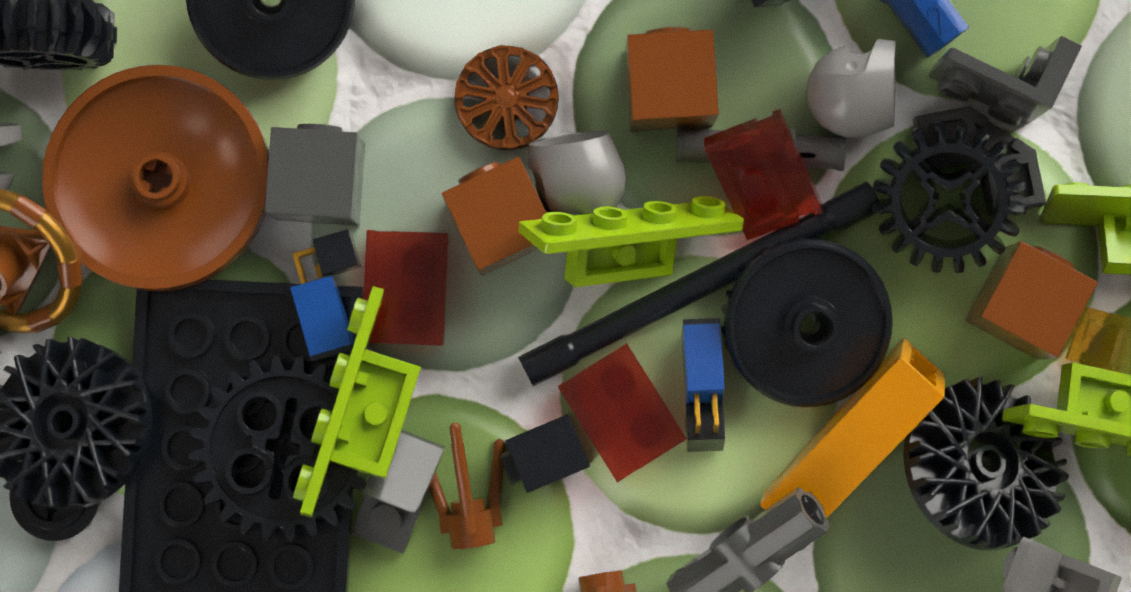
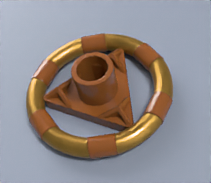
(22, 259)

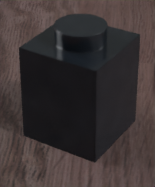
(544, 454)

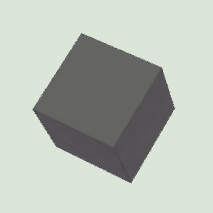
(315, 175)

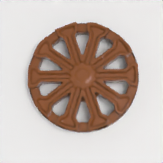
(506, 97)

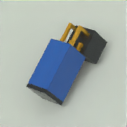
(320, 300)
(703, 384)

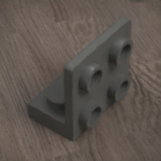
(1009, 97)

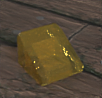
(1102, 341)

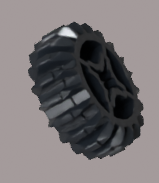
(56, 34)
(969, 177)

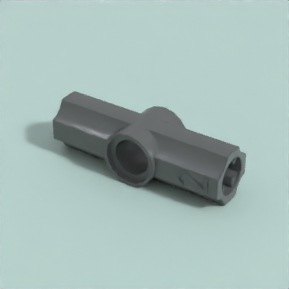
(754, 548)

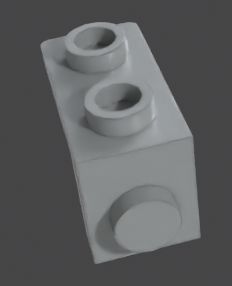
(1042, 569)

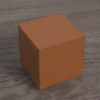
(671, 79)
(489, 211)
(1032, 300)

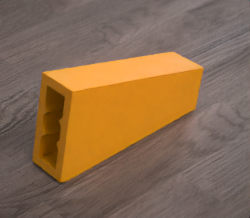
(863, 429)

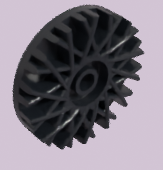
(270, 39)
(773, 299)
(72, 424)
(982, 474)

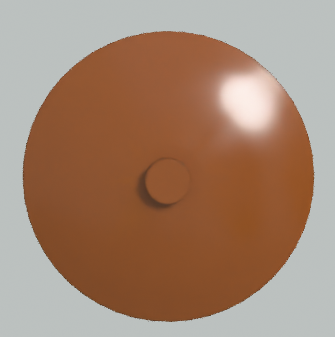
(157, 177)

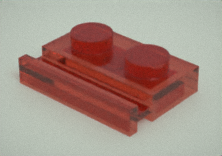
(763, 174)
(414, 281)
(622, 412)

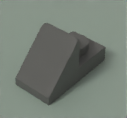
(395, 502)

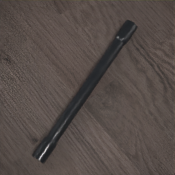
(569, 349)

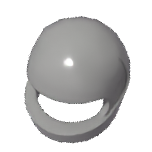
(854, 91)
(577, 172)

